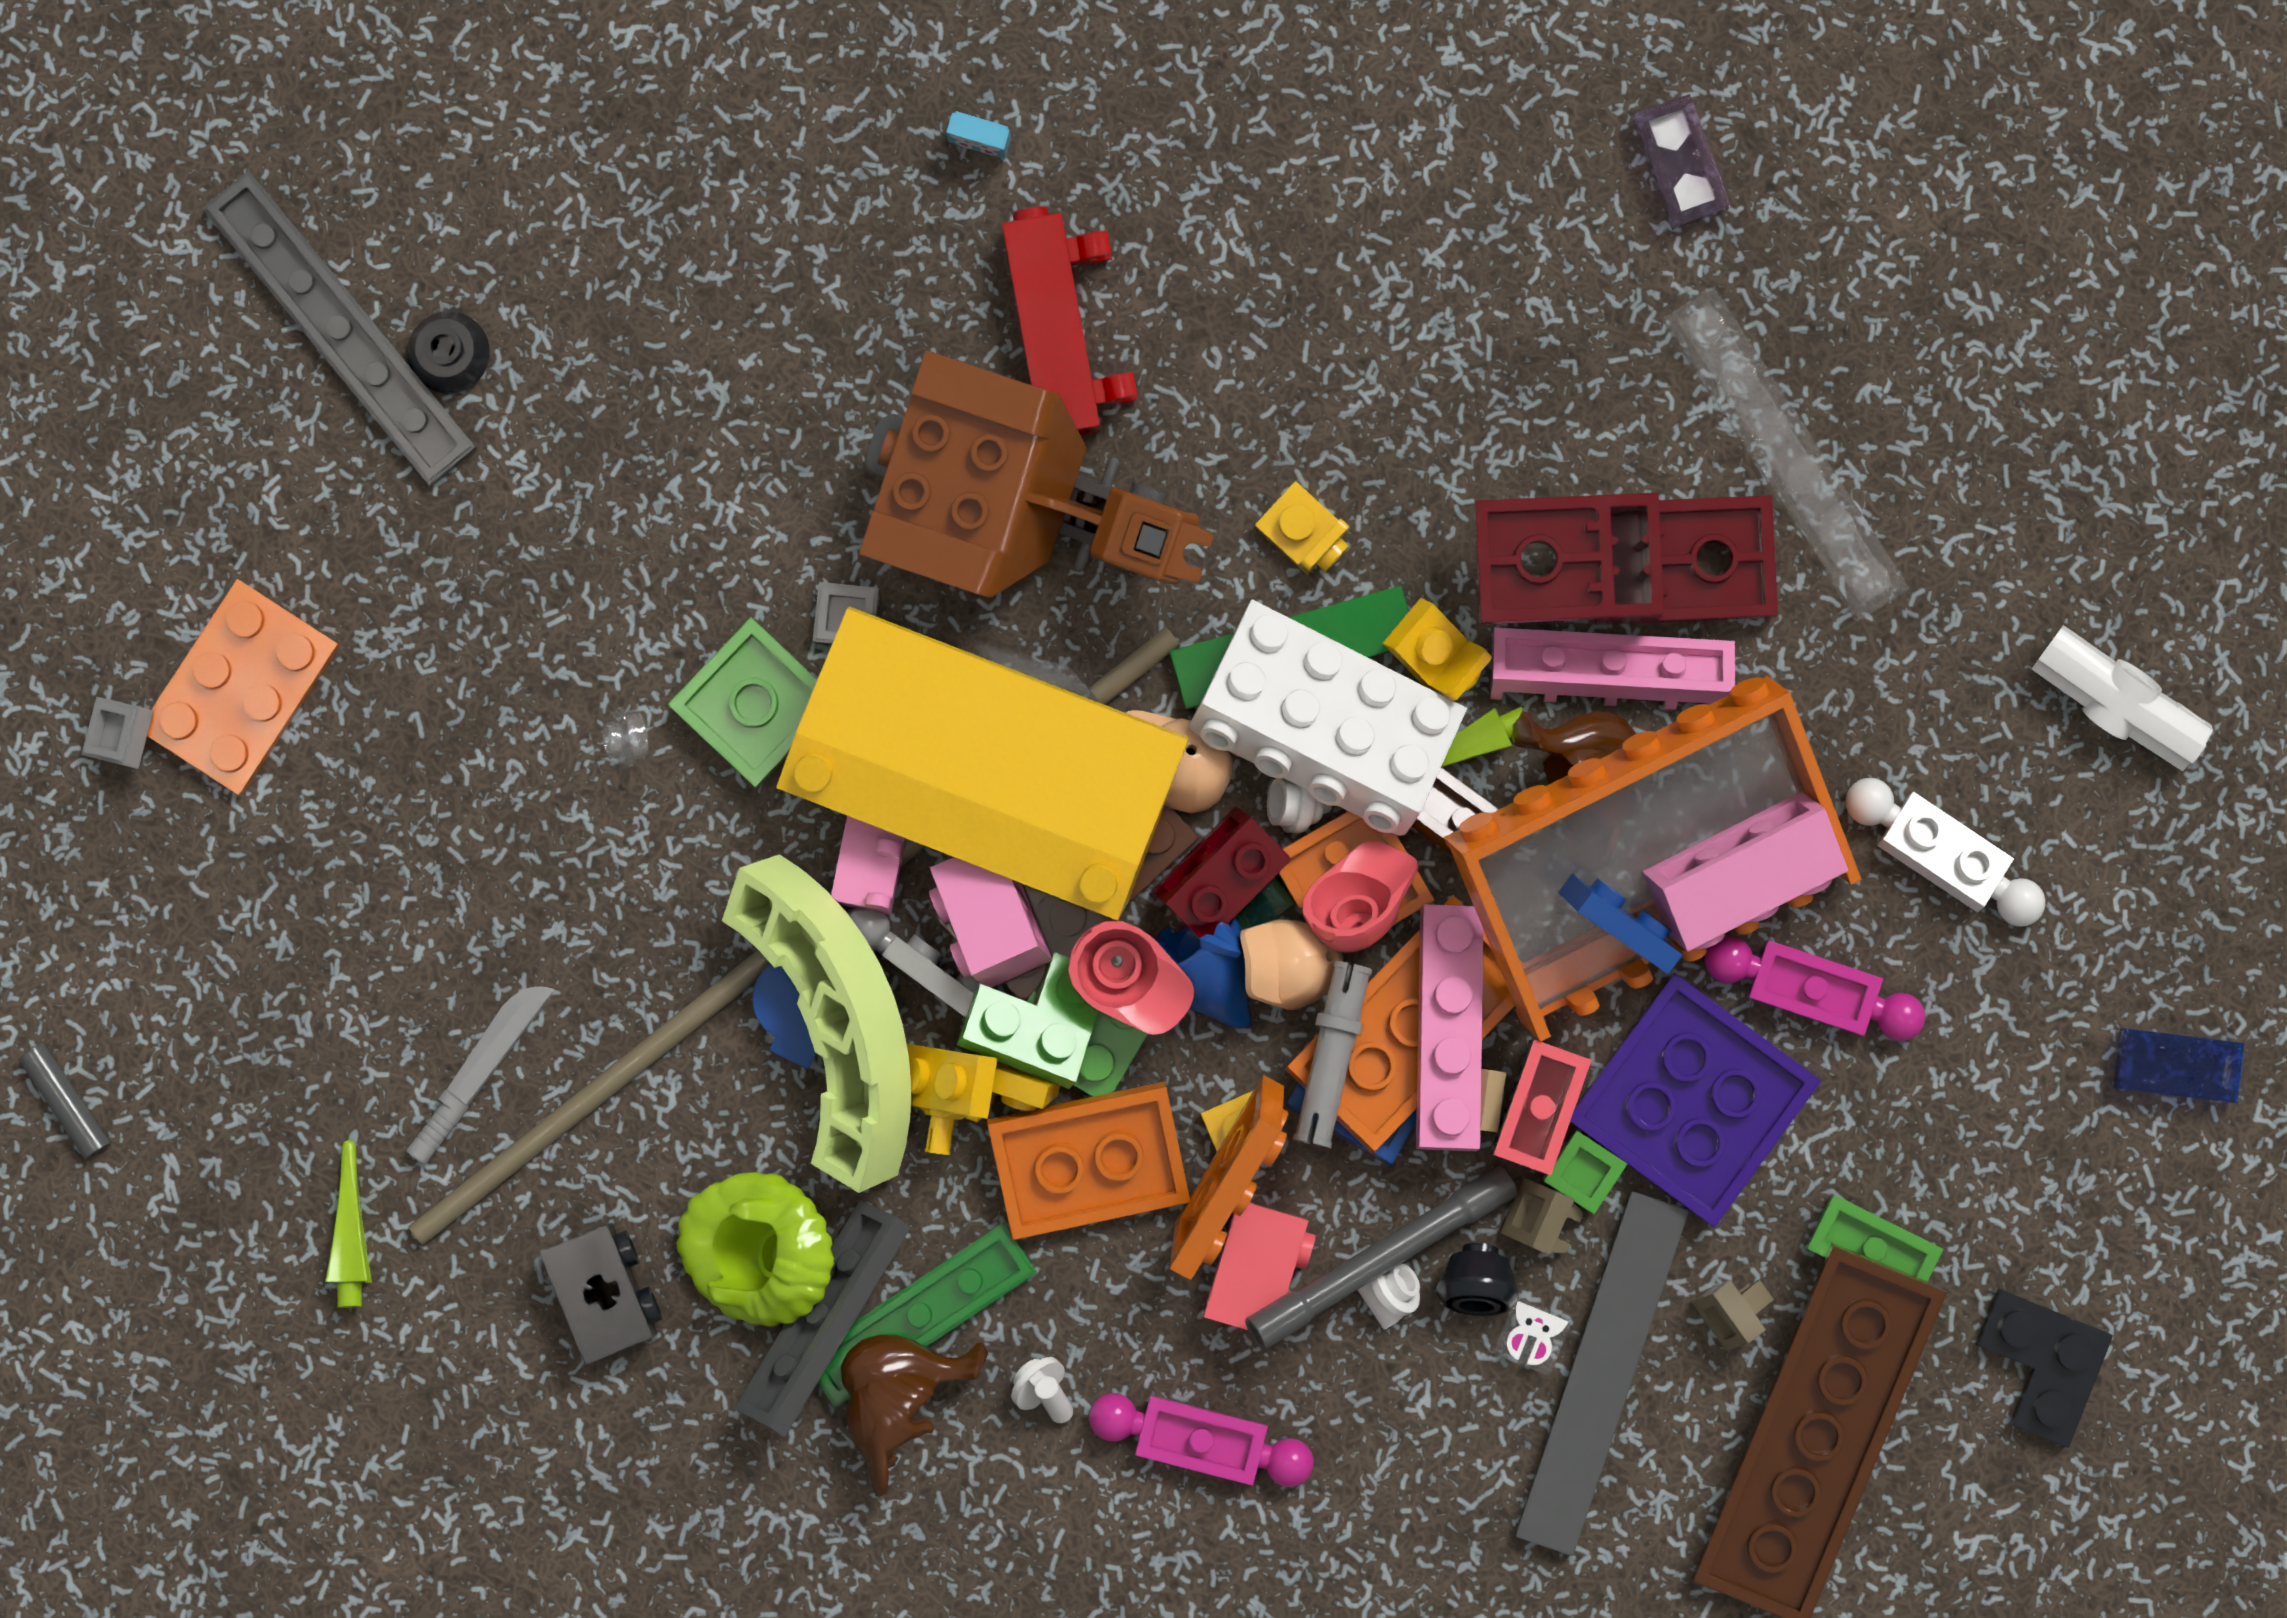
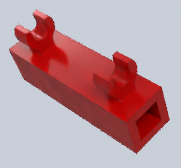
(1050, 313)

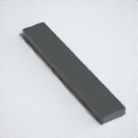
(339, 328)
(1601, 1373)

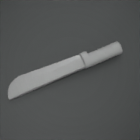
(482, 1062)

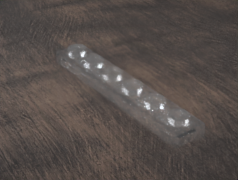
(1785, 454)

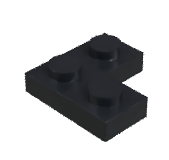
(2061, 1357)

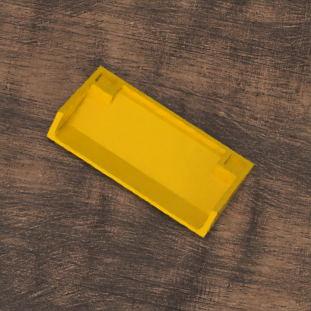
(983, 763)

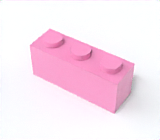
(1746, 871)

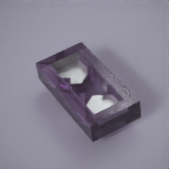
(1680, 161)

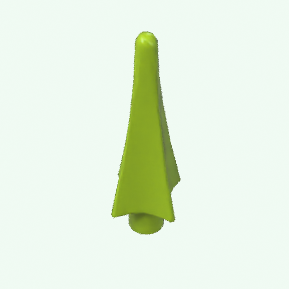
(1483, 736)
(348, 1255)

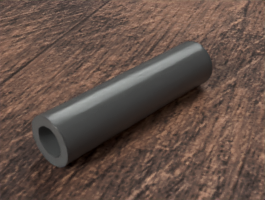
(64, 1101)

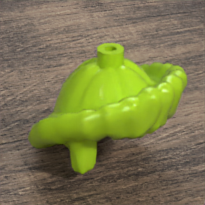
(756, 1248)

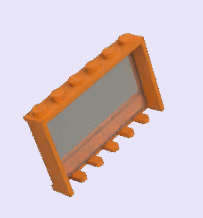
(1614, 823)

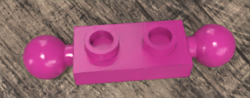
(1815, 988)
(1201, 1440)

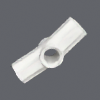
(2123, 699)

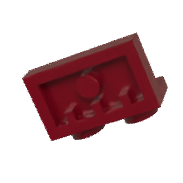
(1221, 873)

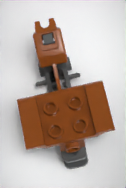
(990, 478)

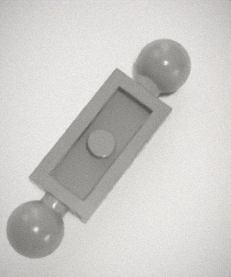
(915, 959)

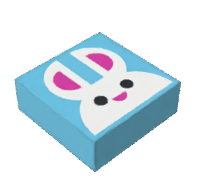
(978, 134)

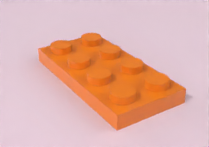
(1383, 1061)

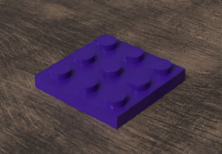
(1693, 1099)

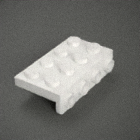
(1327, 720)

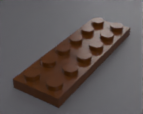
(1819, 1434)

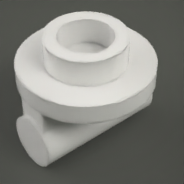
(1392, 1295)
(1039, 1383)

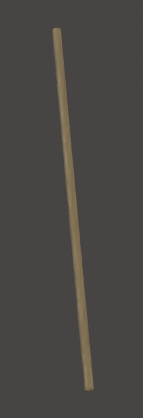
(693, 1015)

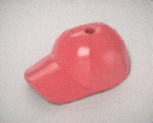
(1359, 896)
(1142, 990)

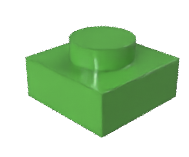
(1585, 1172)

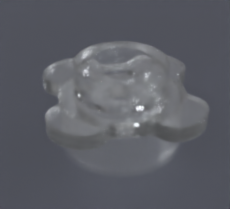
(625, 737)

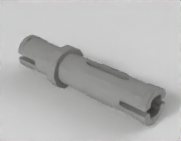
(1332, 1054)

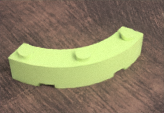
(846, 1014)

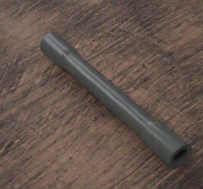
(1300, 1306)

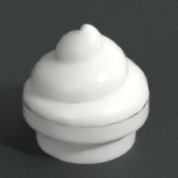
(1293, 807)

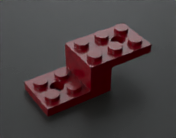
(1625, 559)

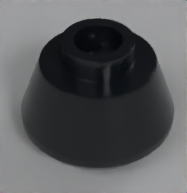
(439, 367)
(1477, 1282)

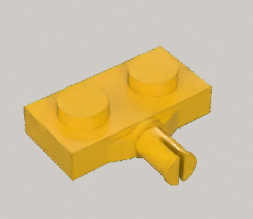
(949, 1088)

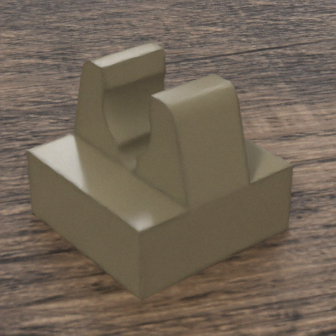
(1539, 1217)
(1733, 1312)

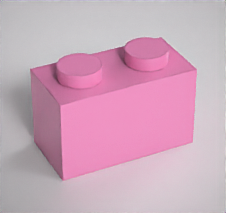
(991, 922)

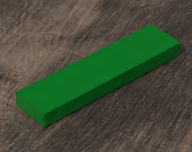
(1355, 623)
(938, 1300)

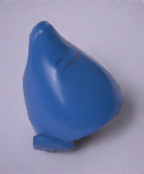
(1215, 969)

